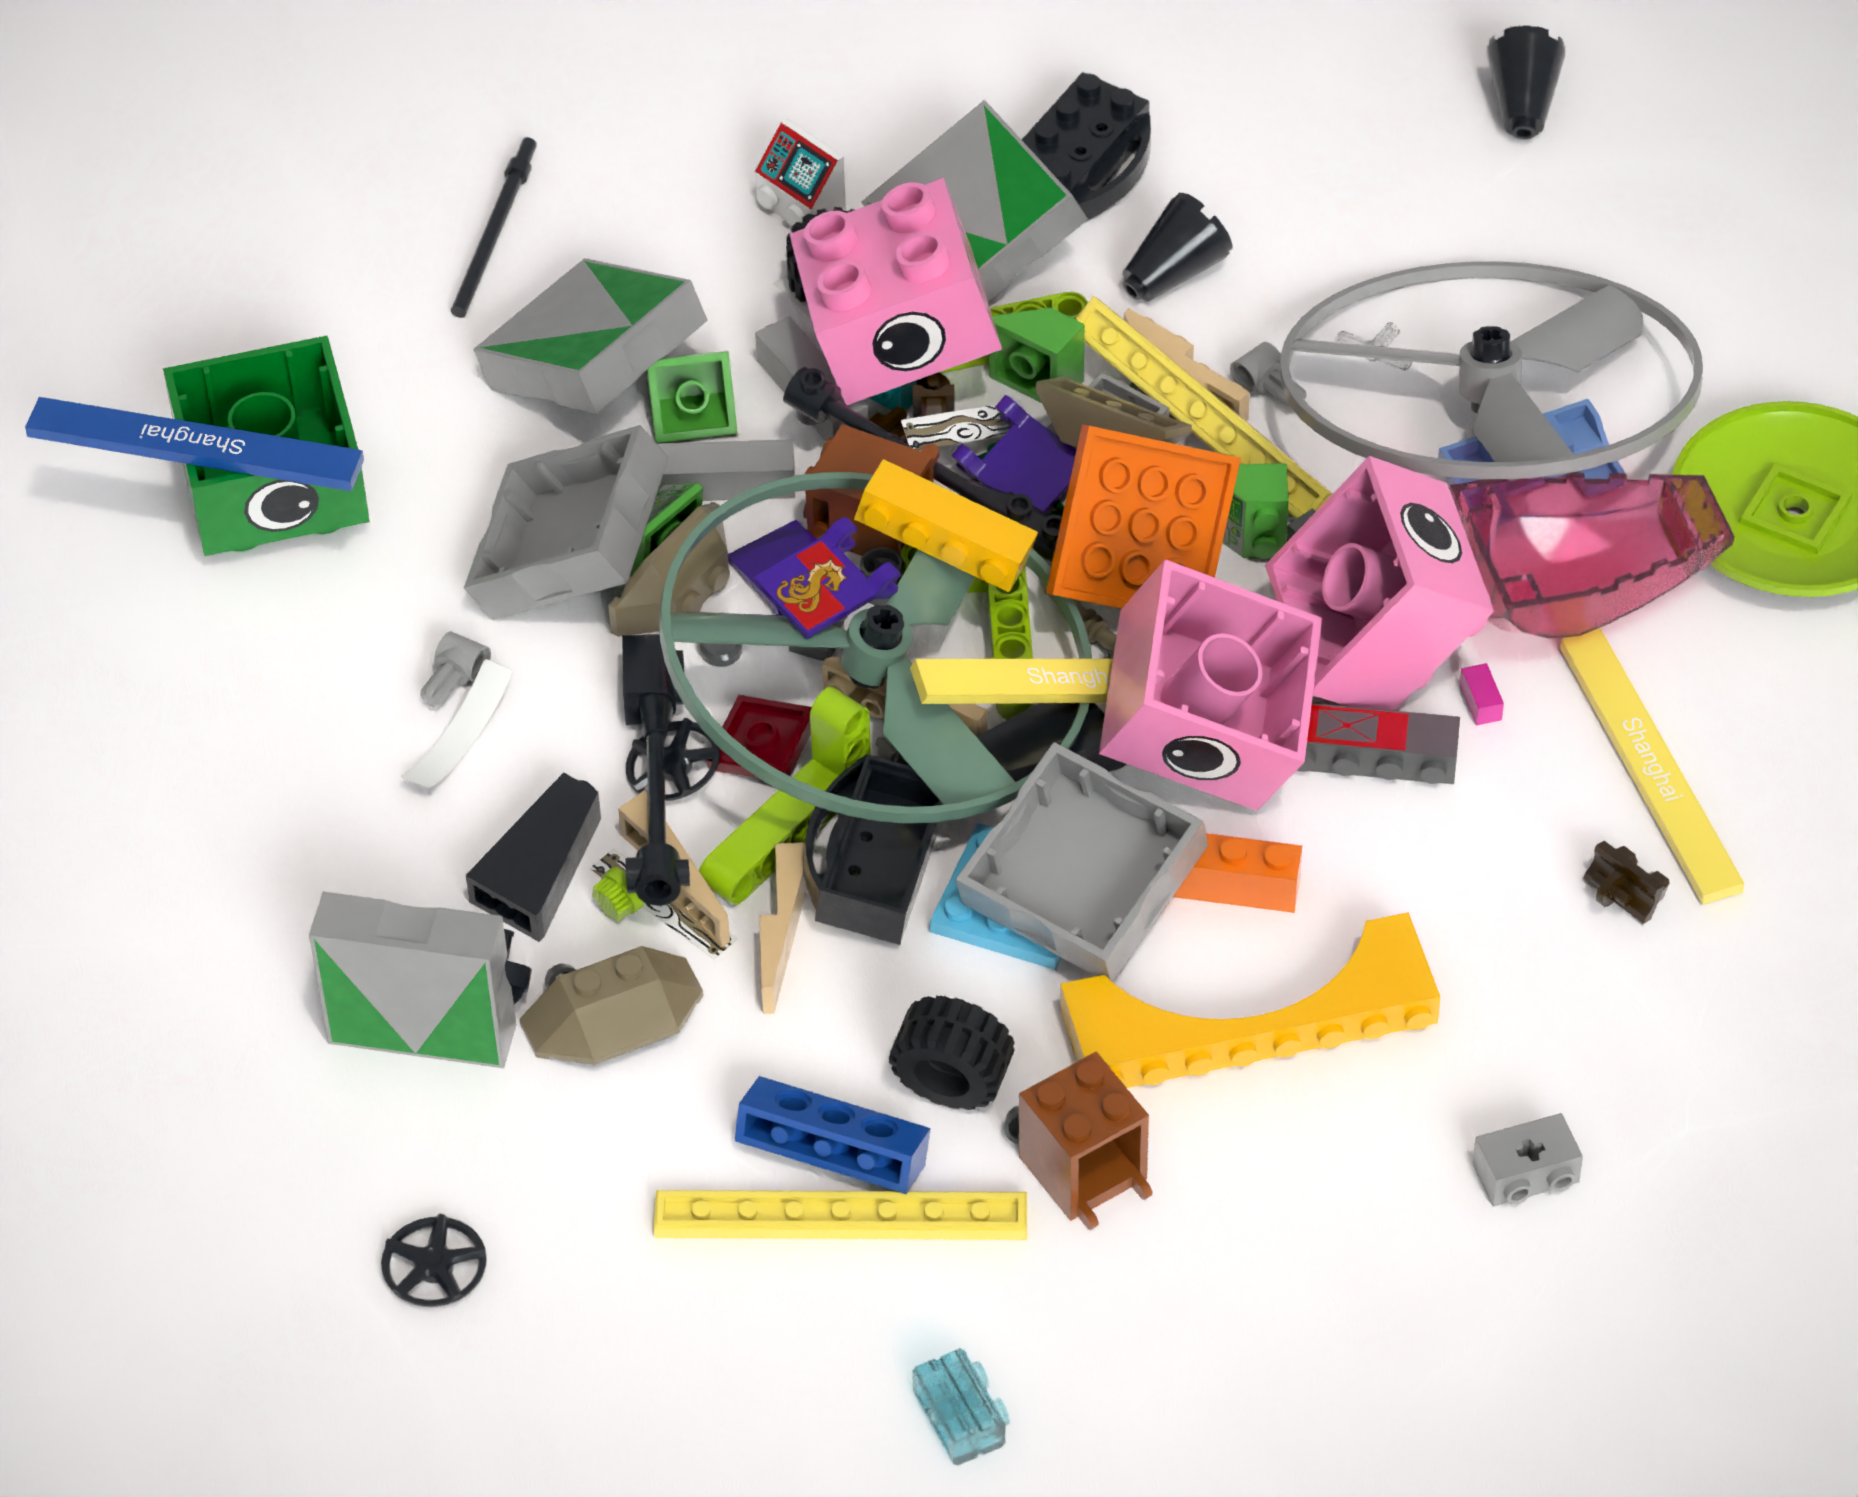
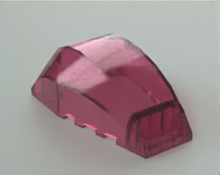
(1584, 549)

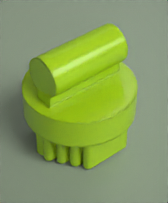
(613, 896)

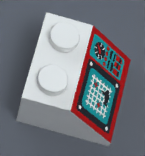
(799, 175)

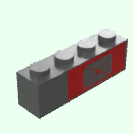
(1382, 744)

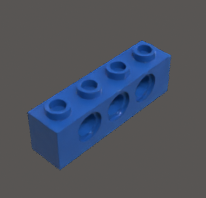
(832, 1134)

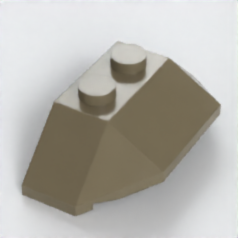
(1074, 404)
(699, 577)
(612, 1007)

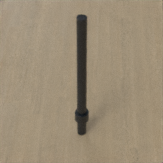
(516, 174)

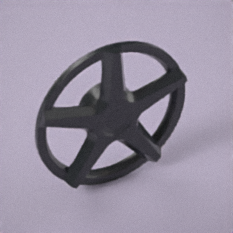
(677, 760)
(434, 1261)

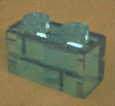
(959, 1406)

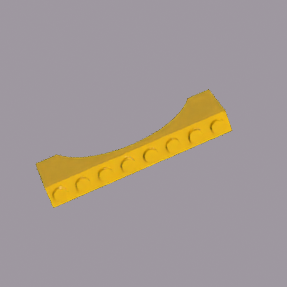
(1375, 994)

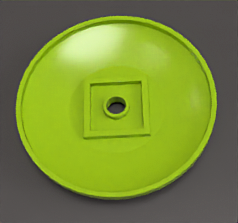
(1775, 460)

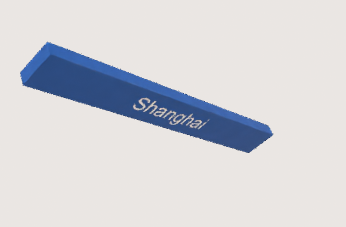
(195, 443)

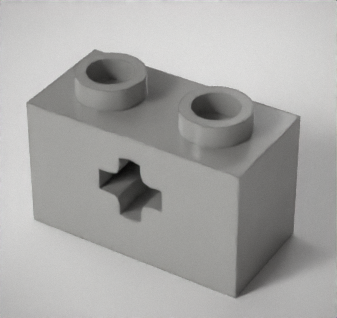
(1527, 1160)

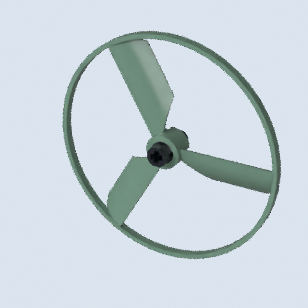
(873, 649)

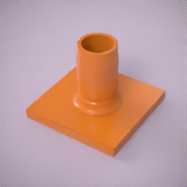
(1135, 507)

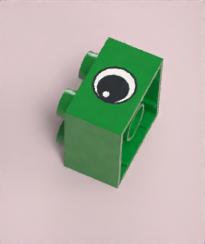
(275, 392)

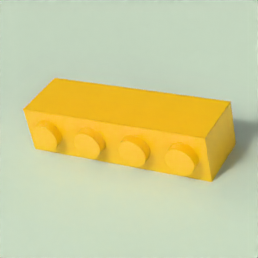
(945, 525)

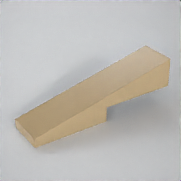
(694, 900)
(779, 930)

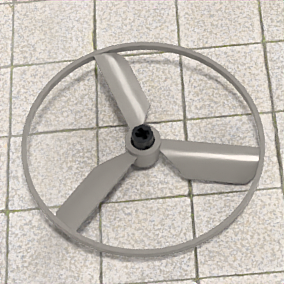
(1491, 371)

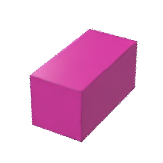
(1481, 694)

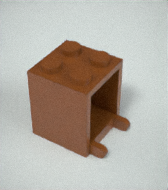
(860, 453)
(1084, 1138)

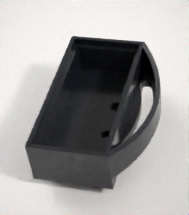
(1073, 129)
(888, 866)

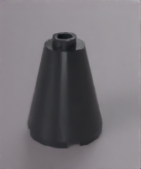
(1525, 76)
(1176, 249)

